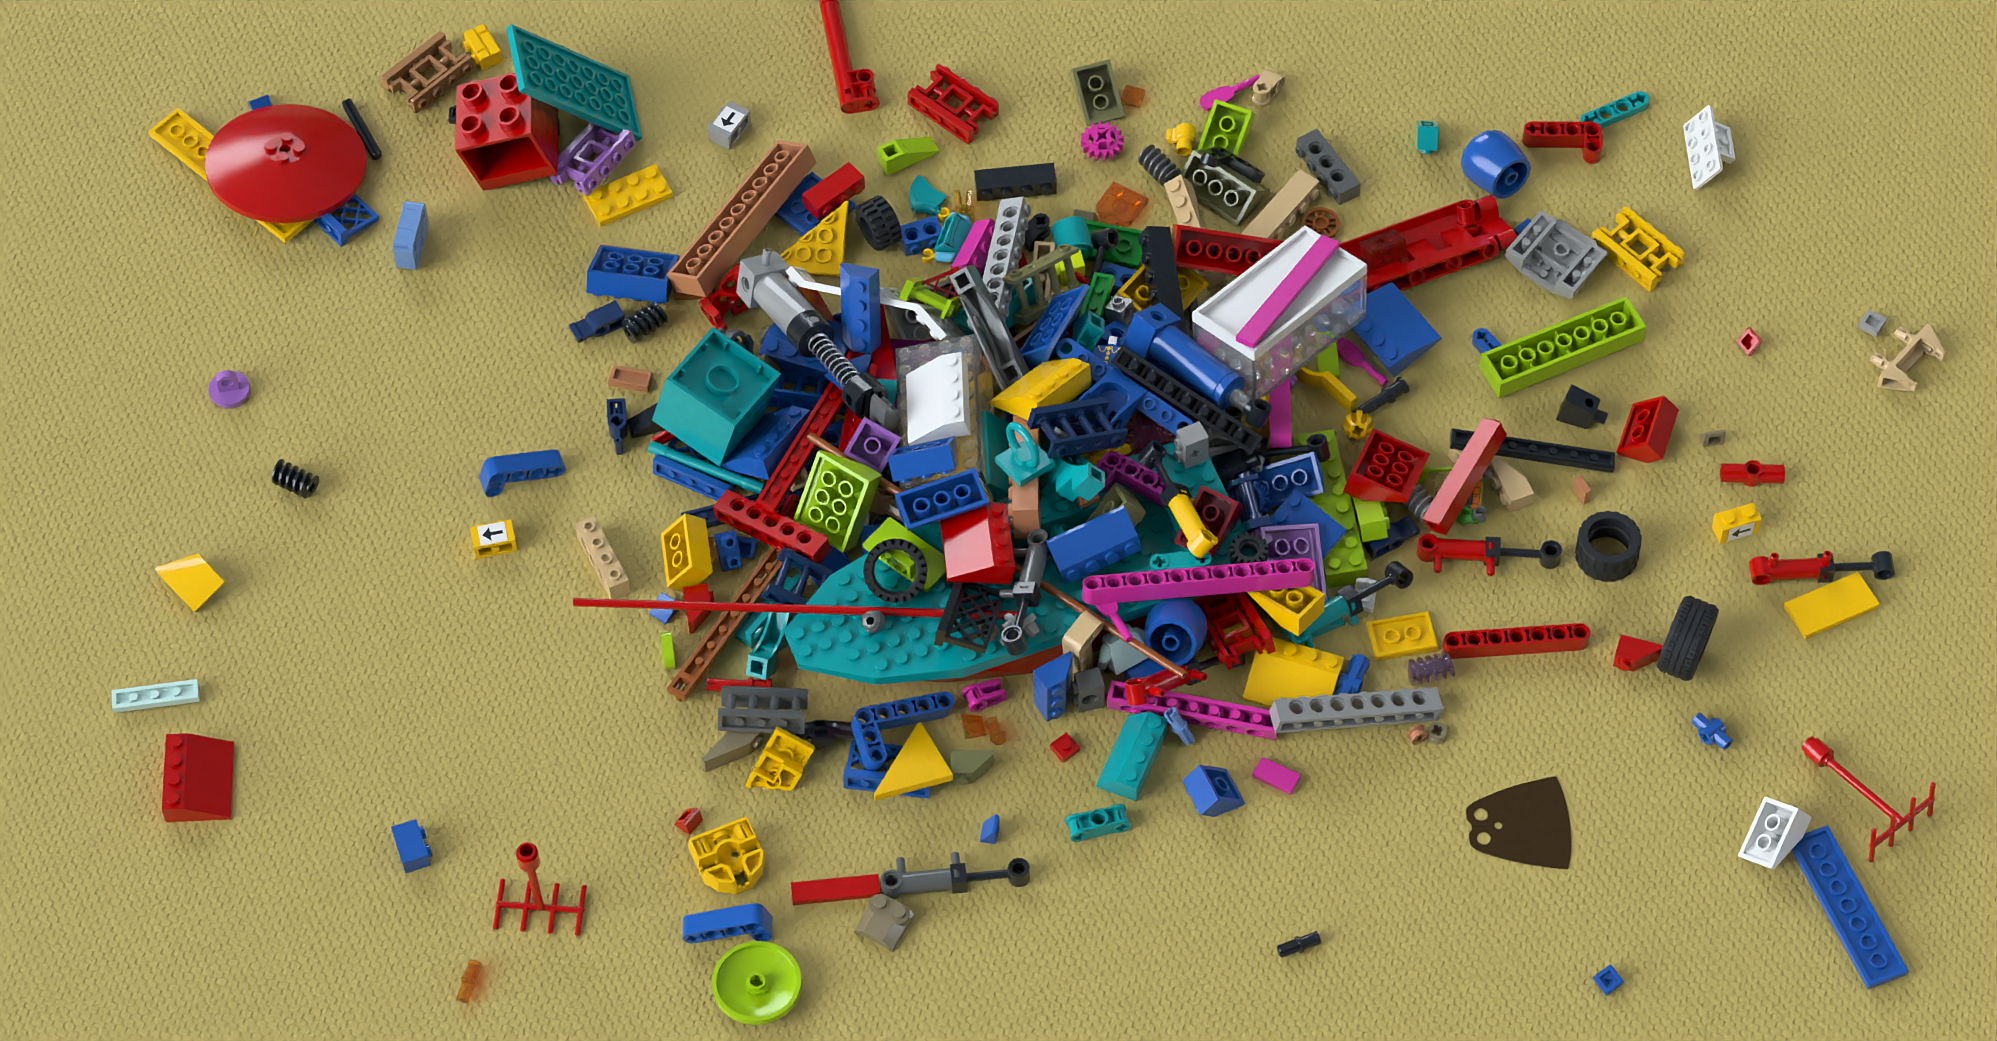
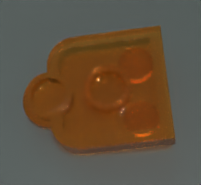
(1120, 205)

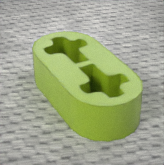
(668, 652)

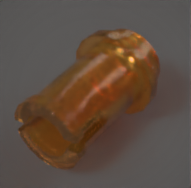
(997, 735)

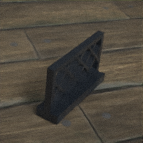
(952, 613)

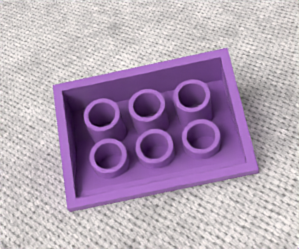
(1295, 543)

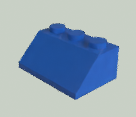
(923, 459)
(1053, 686)

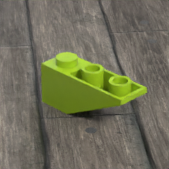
(904, 153)

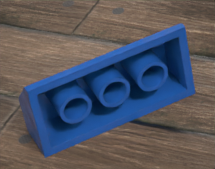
(860, 307)
(941, 499)
(1094, 545)

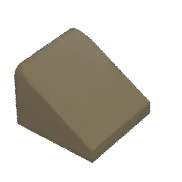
(1712, 438)

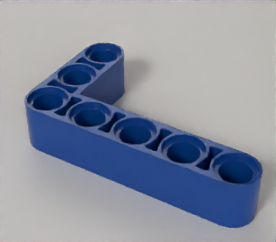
(894, 719)

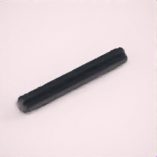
(362, 129)

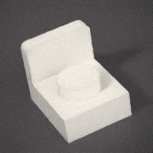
(1368, 602)

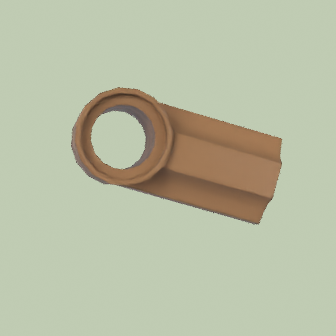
(885, 503)

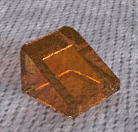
(972, 726)

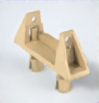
(1895, 370)

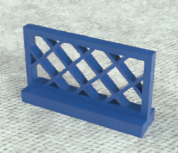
(334, 225)
(690, 477)
(870, 780)

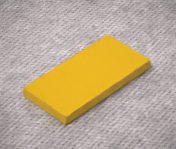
(1831, 605)

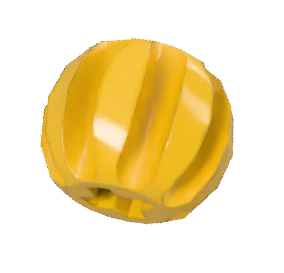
(1358, 425)

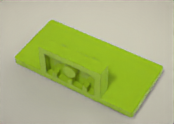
(903, 562)

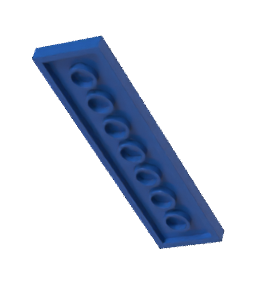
(1848, 908)

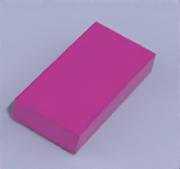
(1276, 775)

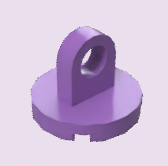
(229, 389)

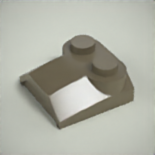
(885, 921)

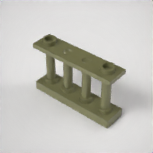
(1030, 314)

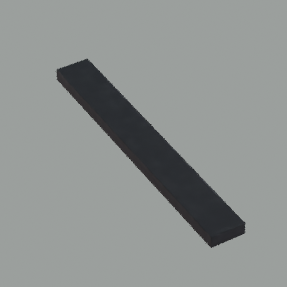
(1543, 452)

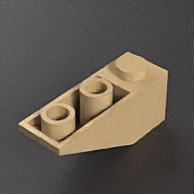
(1512, 485)

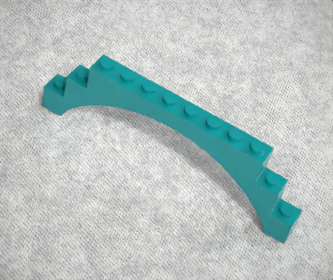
(1066, 478)

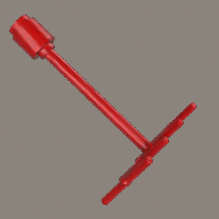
(1823, 756)
(529, 861)

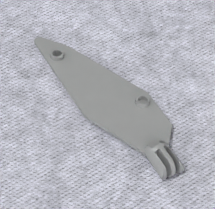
(974, 324)

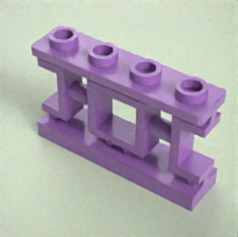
(582, 147)

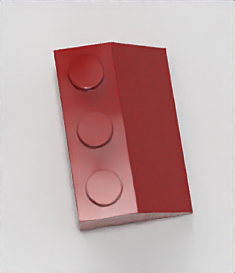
(1648, 429)

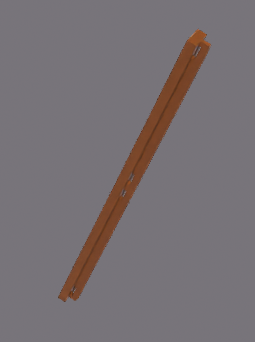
(724, 629)

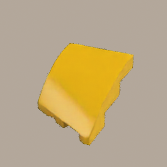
(192, 579)
(781, 762)

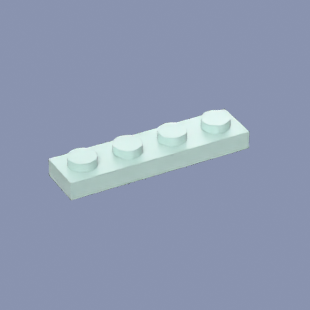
(155, 695)

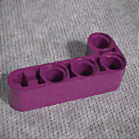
(1135, 482)

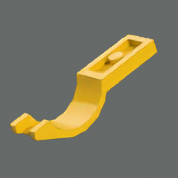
(1330, 384)

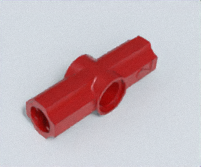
(1742, 473)

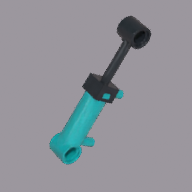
(1349, 602)

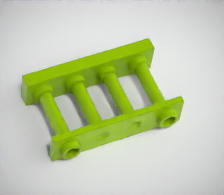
(915, 290)

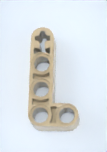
(1079, 640)

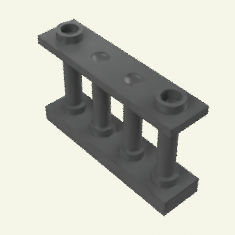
(759, 719)

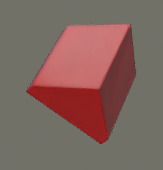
(689, 820)

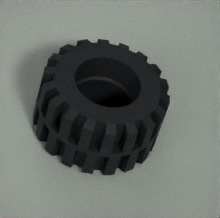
(878, 223)

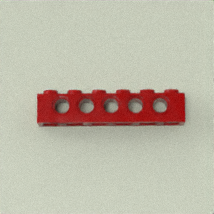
(770, 527)

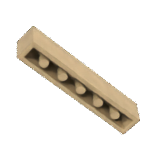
(1284, 207)

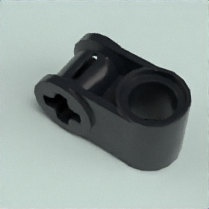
(1037, 231)

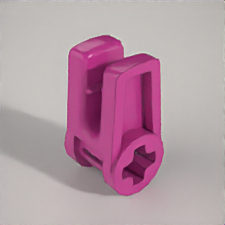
(984, 694)

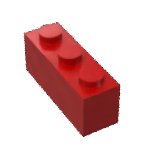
(833, 191)

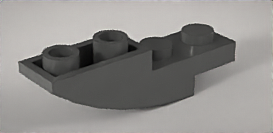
(884, 413)

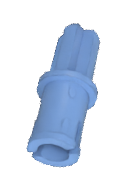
(1179, 726)

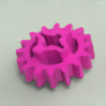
(1102, 141)

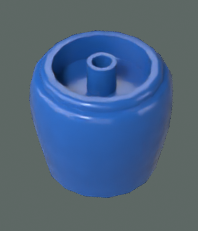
(1495, 164)
(1175, 629)

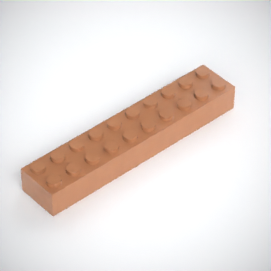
(741, 218)

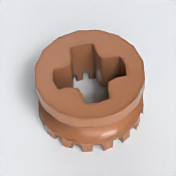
(1417, 734)

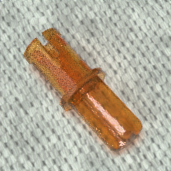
(469, 981)

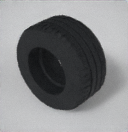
(1687, 638)

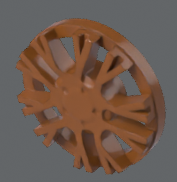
(1321, 223)

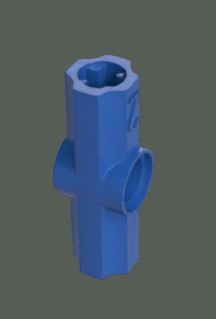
(1352, 679)

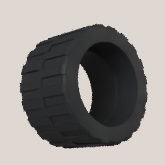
(1603, 566)

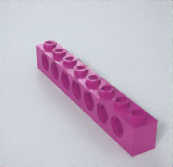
(1199, 711)

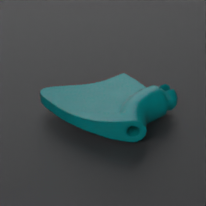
(925, 198)

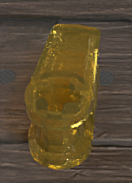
(967, 209)

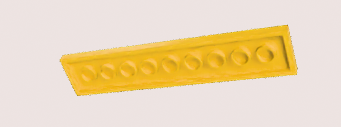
(190, 143)

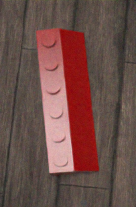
(1218, 249)

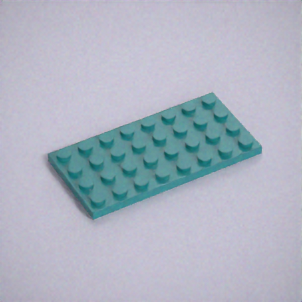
(573, 82)

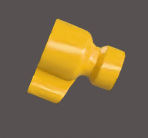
(1184, 136)

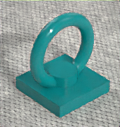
(1024, 459)

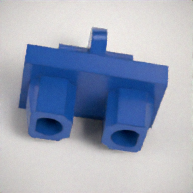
(728, 550)

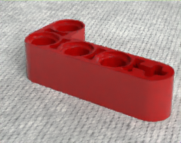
(1565, 135)

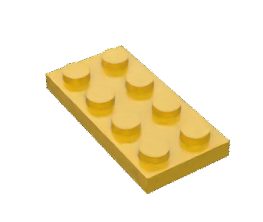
(628, 195)

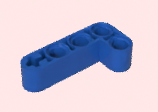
(519, 467)
(728, 922)

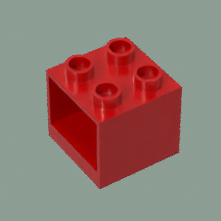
(505, 133)

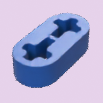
(1481, 345)

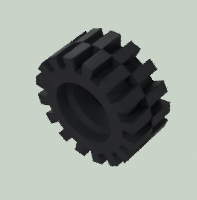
(1248, 541)

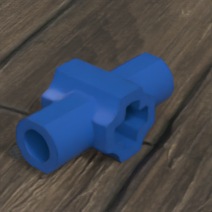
(1712, 731)

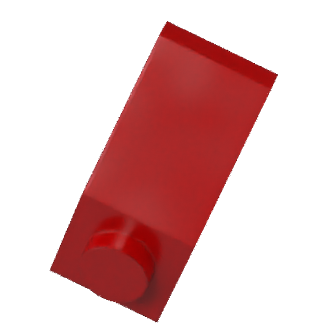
(697, 593)
(1635, 653)

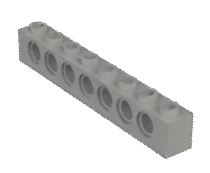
(1006, 250)
(1355, 710)

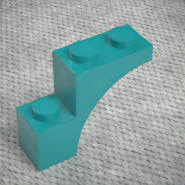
(763, 658)

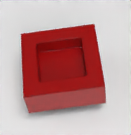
(1064, 747)

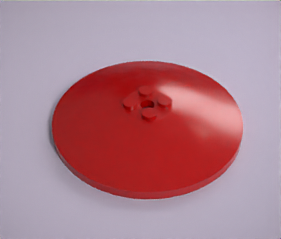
(275, 186)

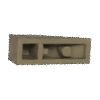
(731, 748)

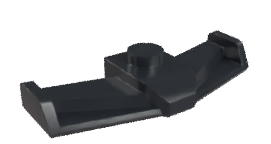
(823, 731)

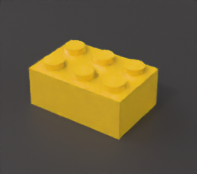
(686, 552)

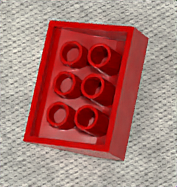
(1386, 469)
(978, 546)
(197, 778)

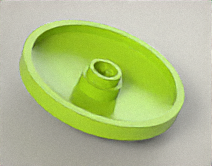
(756, 982)

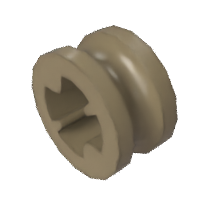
(1440, 727)

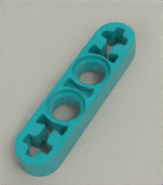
(1616, 114)

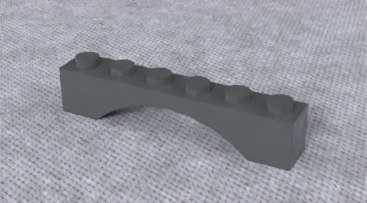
(976, 295)

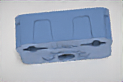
(410, 235)

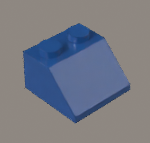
(1212, 790)

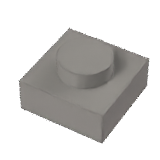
(1872, 323)

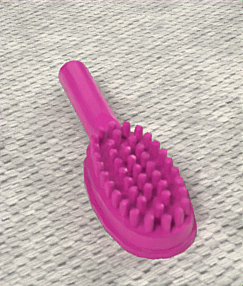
(1225, 93)
(1353, 356)
(1110, 610)

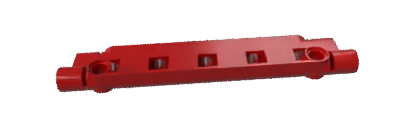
(1440, 243)

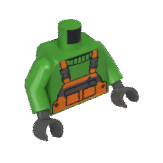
(1472, 510)

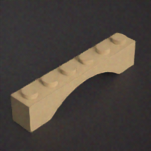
(1185, 208)

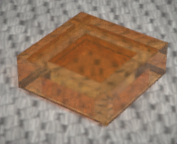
(1132, 96)

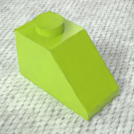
(1328, 360)

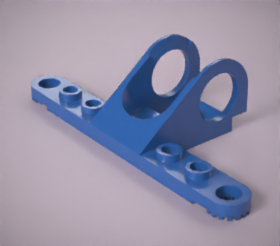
(1122, 392)

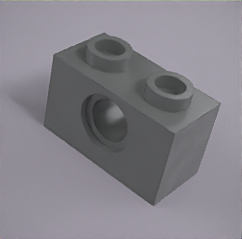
(1088, 690)

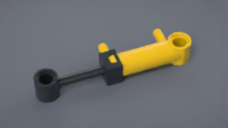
(1179, 501)

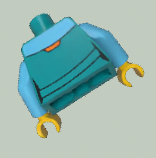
(951, 238)

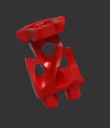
(723, 300)

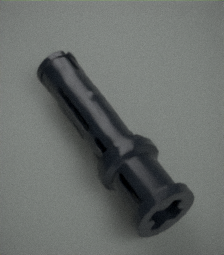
(1387, 395)

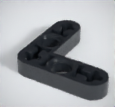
(1218, 156)

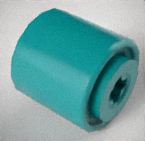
(1073, 232)

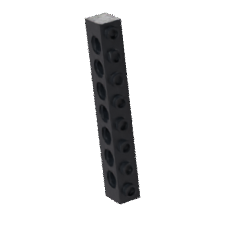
(1187, 400)

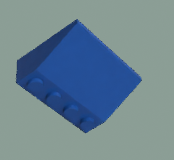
(630, 274)
(1053, 326)
(1394, 329)
(787, 356)
(767, 443)
(1301, 510)

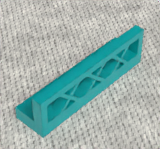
(754, 626)

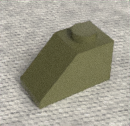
(970, 765)

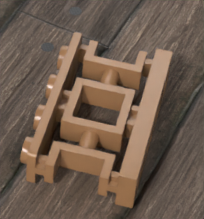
(419, 61)

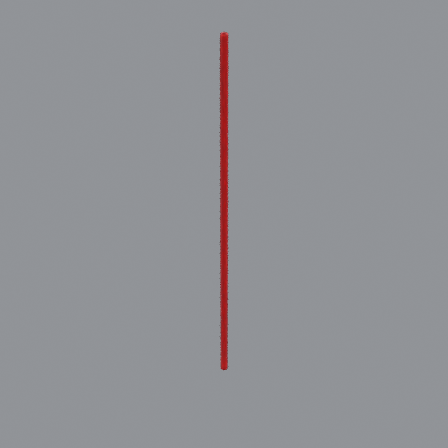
(761, 607)

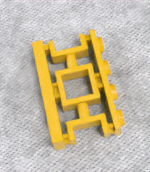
(1628, 259)

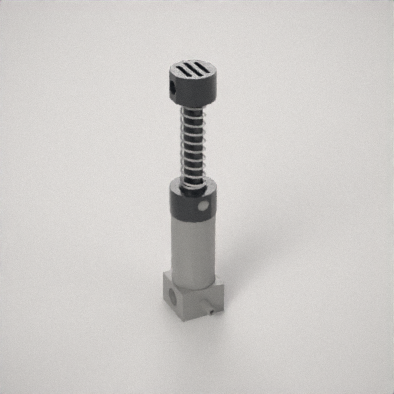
(766, 284)

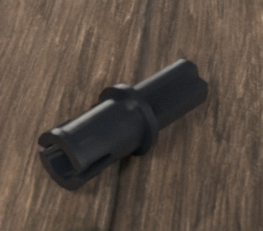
(1299, 944)

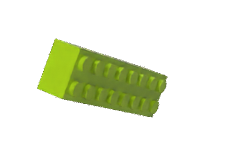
(1562, 347)
(1347, 557)

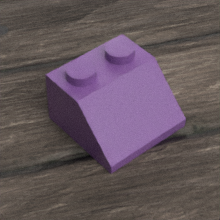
(872, 445)

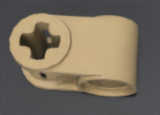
(1267, 87)

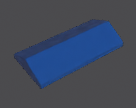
(1297, 473)

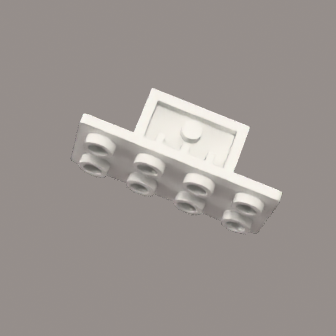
(1707, 146)

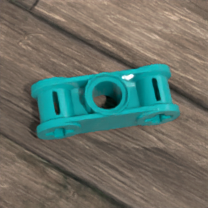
(1178, 560)
(1107, 816)

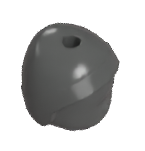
(873, 621)

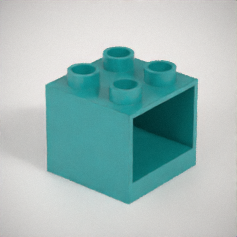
(716, 396)

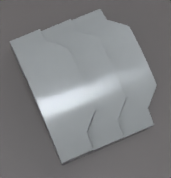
(1555, 255)

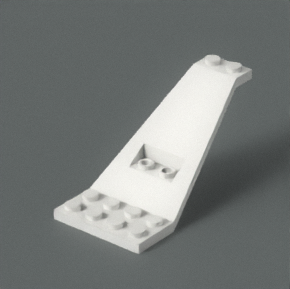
(926, 314)

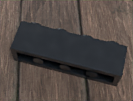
(1015, 182)

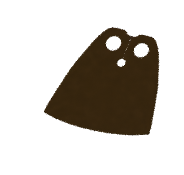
(1532, 822)

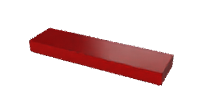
(835, 889)

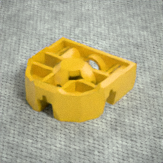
(728, 839)

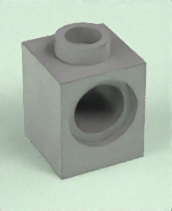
(1120, 309)

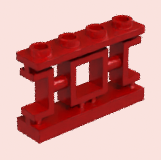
(946, 115)
(1241, 639)

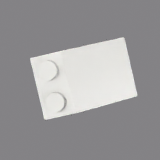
(1774, 833)

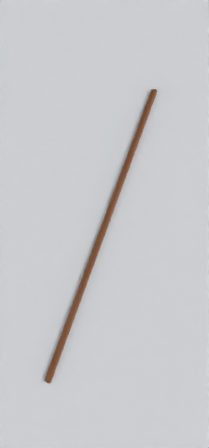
(1044, 585)

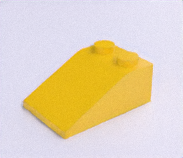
(1292, 607)

